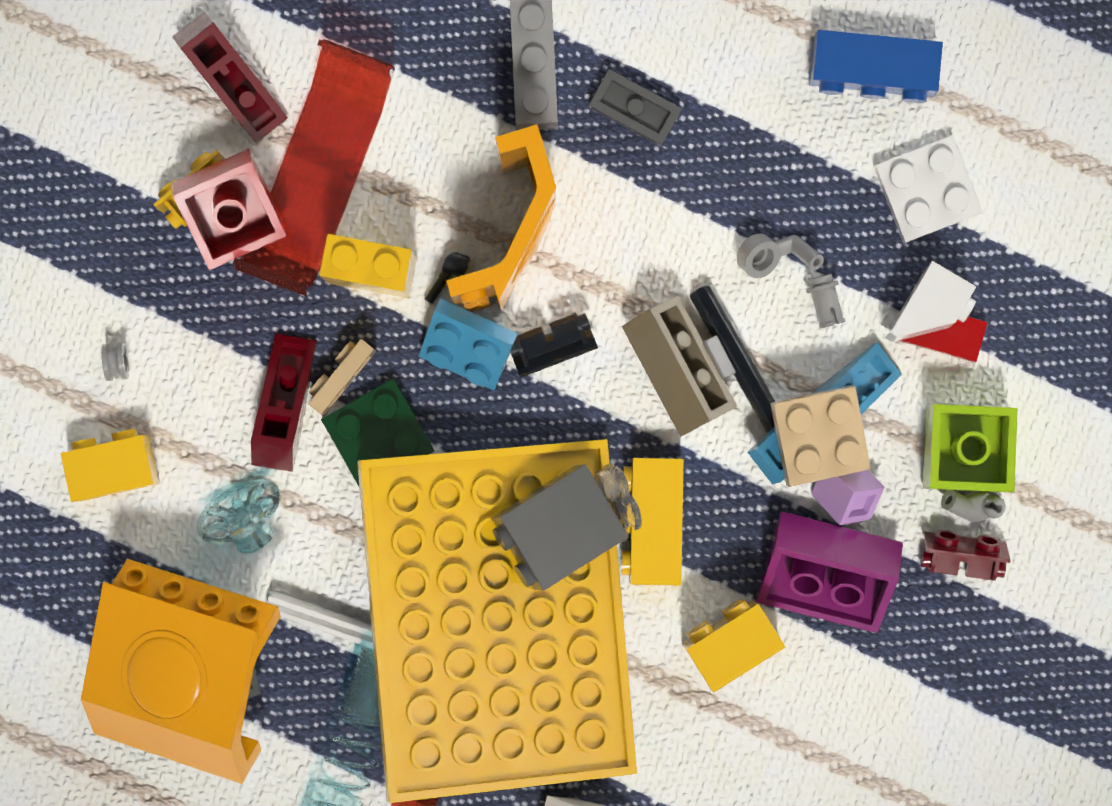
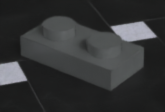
(635, 107)

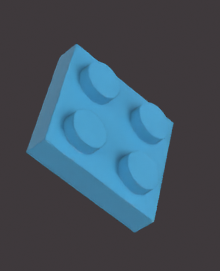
(467, 344)

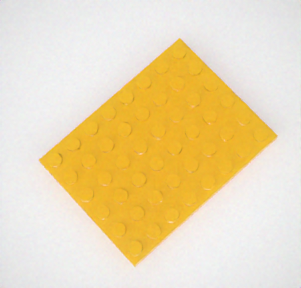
(470, 665)

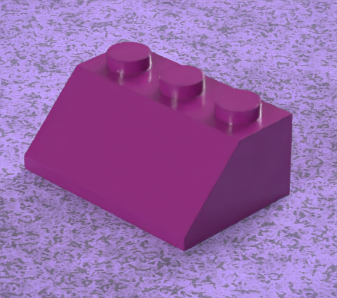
(830, 572)

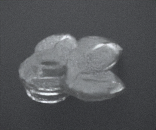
(616, 491)

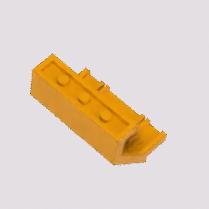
(515, 151)
(176, 668)

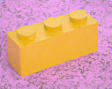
(657, 546)

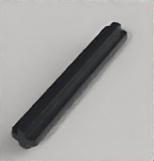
(746, 371)

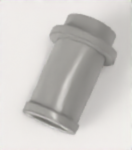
(825, 300)

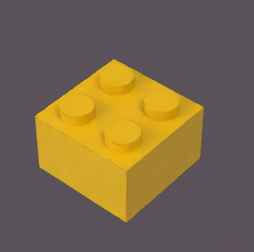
(732, 644)

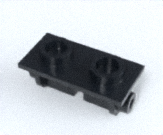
(568, 339)

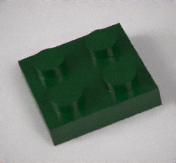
(377, 428)

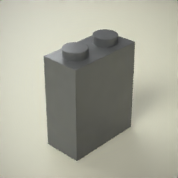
(558, 528)

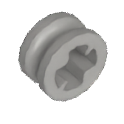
(115, 361)

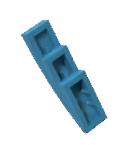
(869, 372)

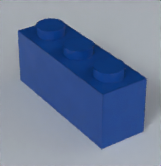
(875, 65)

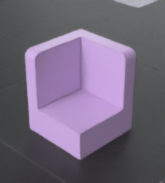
(849, 496)

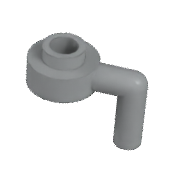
(761, 255)

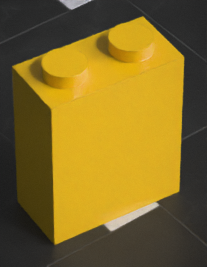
(368, 266)

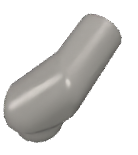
(974, 507)

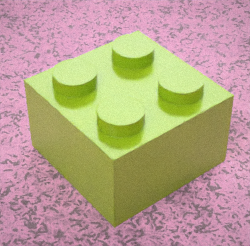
(970, 448)

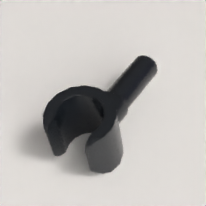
(454, 264)

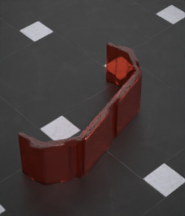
(322, 165)

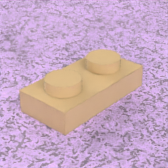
(328, 390)

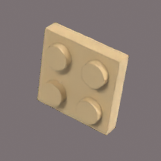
(820, 436)

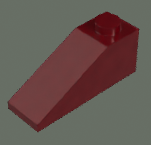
(229, 77)
(283, 403)

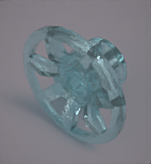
(243, 522)

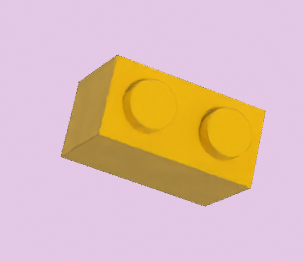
(109, 467)

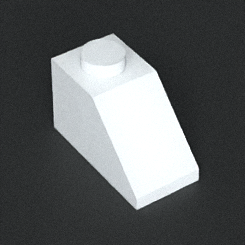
(933, 304)

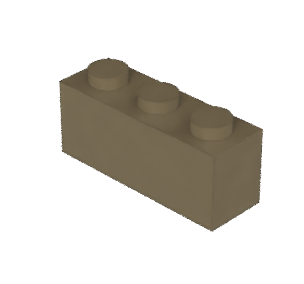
(679, 366)

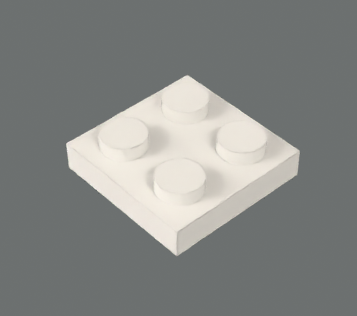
(928, 189)

